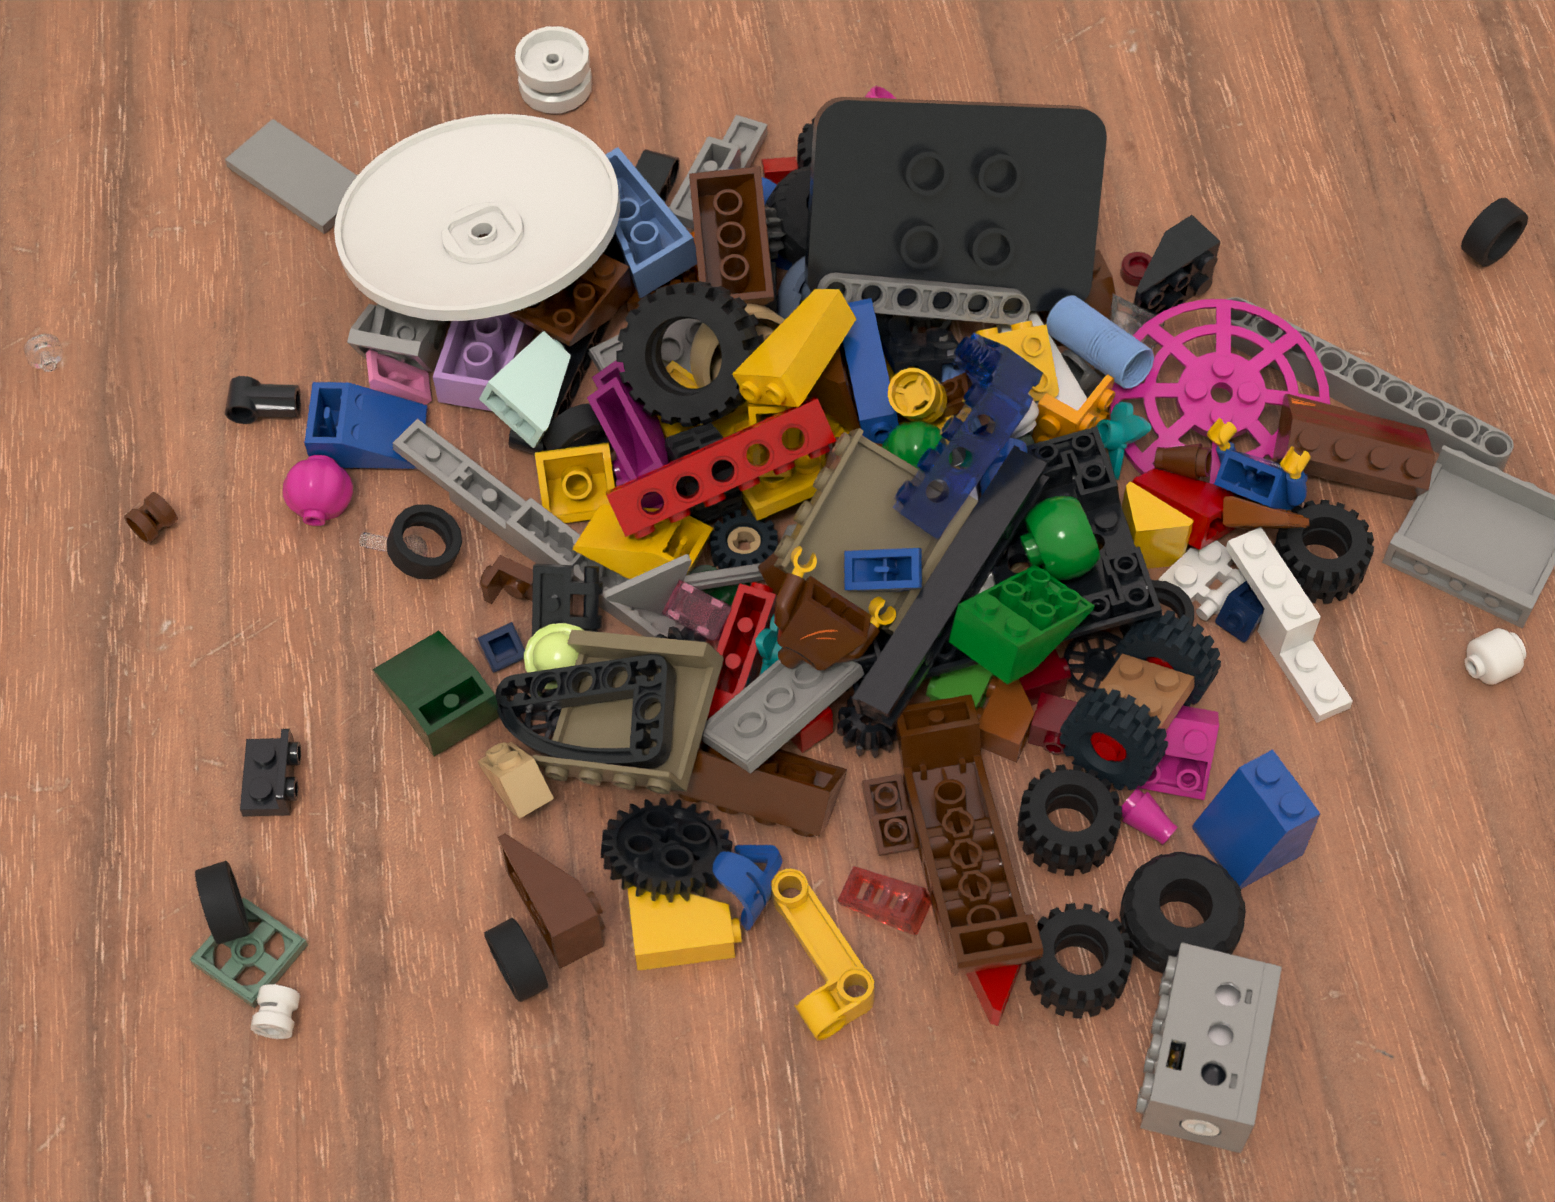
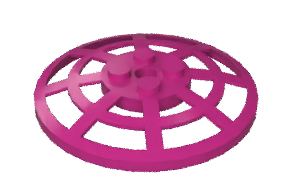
(1215, 371)

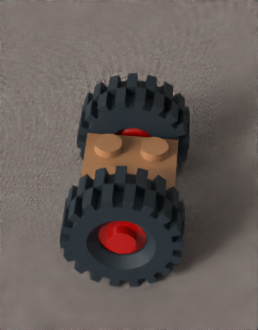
(1125, 722)

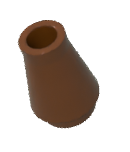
(1185, 460)

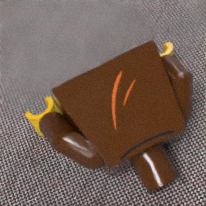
(821, 624)

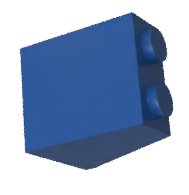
(1257, 820)

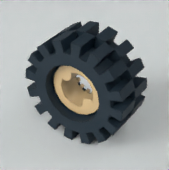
(733, 530)

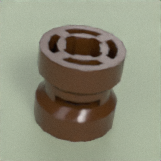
(151, 517)

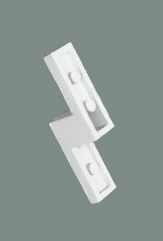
(1289, 624)

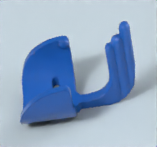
(732, 873)

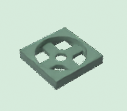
(274, 969)

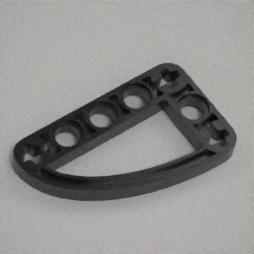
(640, 688)

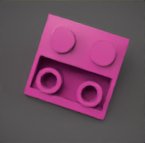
(1189, 754)

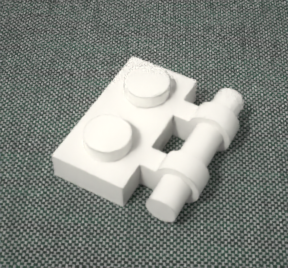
(1199, 570)

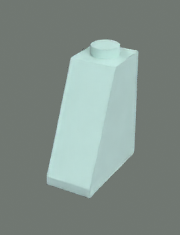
(528, 388)

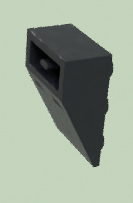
(1179, 267)

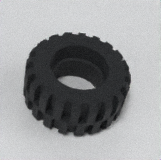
(644, 360)

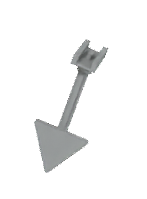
(654, 588)

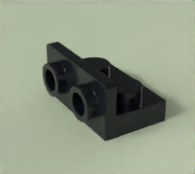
(269, 776)

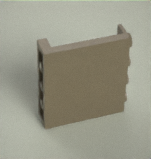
(857, 513)
(609, 723)

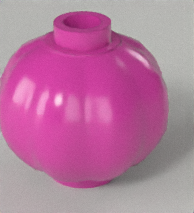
(317, 489)

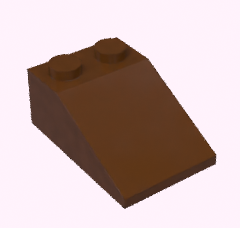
(556, 902)

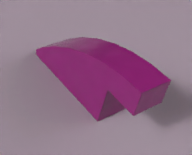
(630, 430)

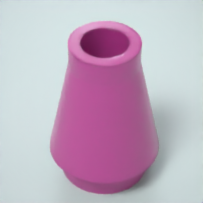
(1147, 816)

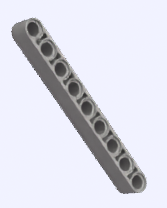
(1381, 393)

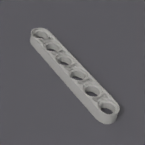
(925, 293)

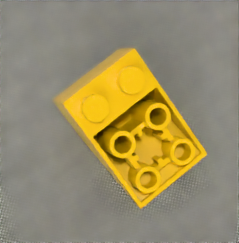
(630, 557)

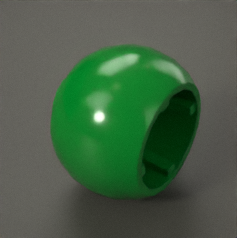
(1060, 538)

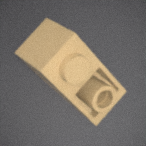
(515, 778)

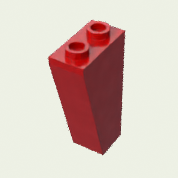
(742, 662)

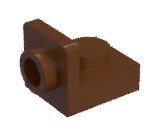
(506, 574)

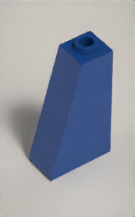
(869, 373)

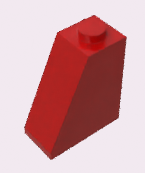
(1192, 498)

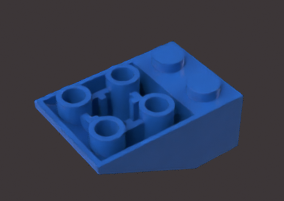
(359, 425)

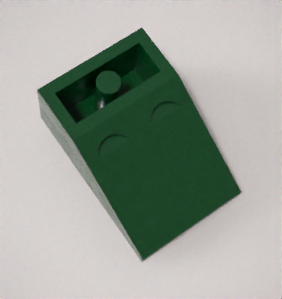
(438, 692)

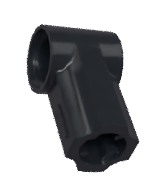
(251, 399)

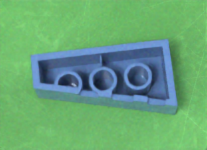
(647, 231)

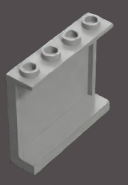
(1479, 537)

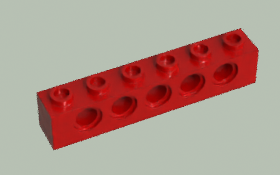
(815, 442)

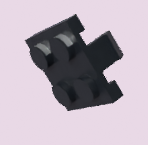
(920, 349)

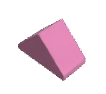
(398, 378)

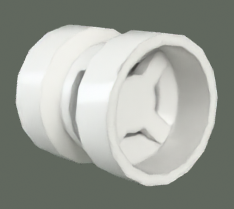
(275, 1011)

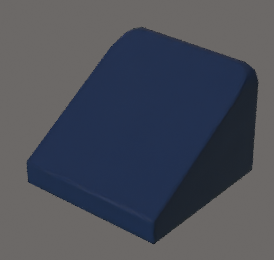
(501, 647)

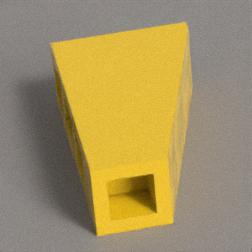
(796, 351)

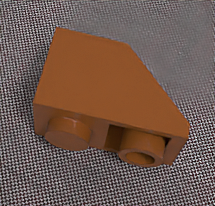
(1005, 719)

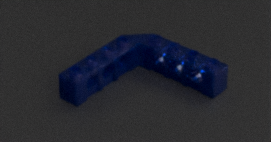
(1005, 400)

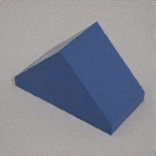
(883, 570)

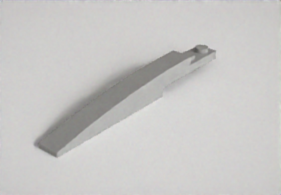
(516, 521)

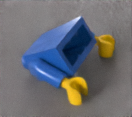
(1256, 477)

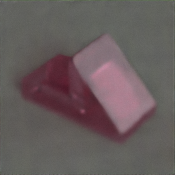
(697, 610)

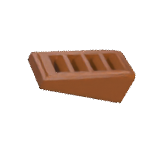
(1249, 514)

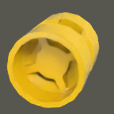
(917, 395)

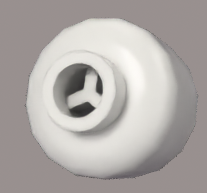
(1495, 656)

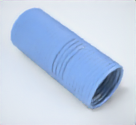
(1100, 341)

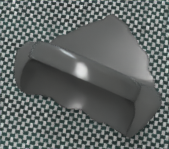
(1083, 373)

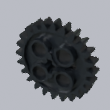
(664, 849)

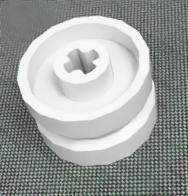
(553, 69)

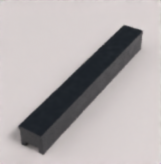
(954, 580)

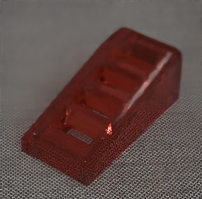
(897, 917)

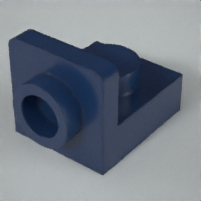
(1240, 612)

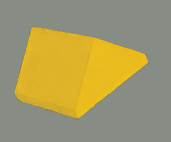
(575, 480)
(1155, 527)

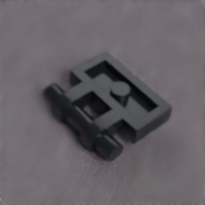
(554, 597)

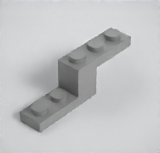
(732, 152)

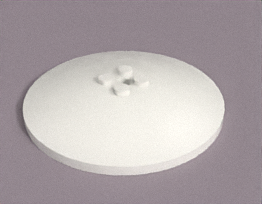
(520, 179)

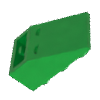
(1017, 622)

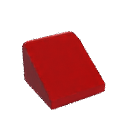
(778, 168)

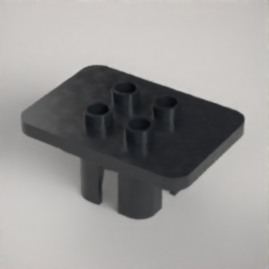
(956, 196)

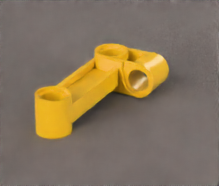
(829, 1006)

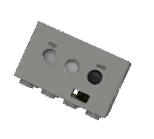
(1220, 1021)

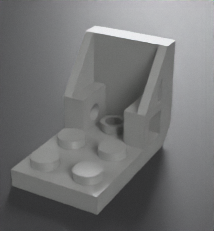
(398, 336)

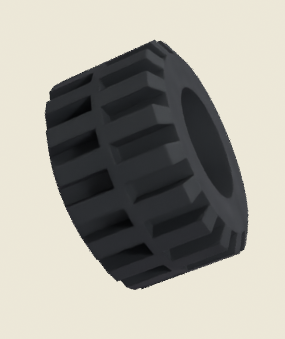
(688, 442)
(1334, 529)
(1073, 791)
(1094, 933)

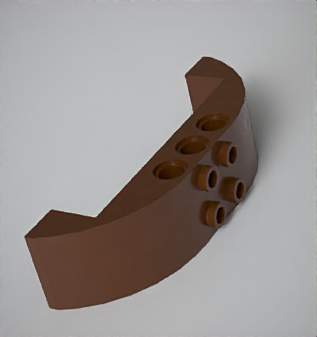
(962, 839)

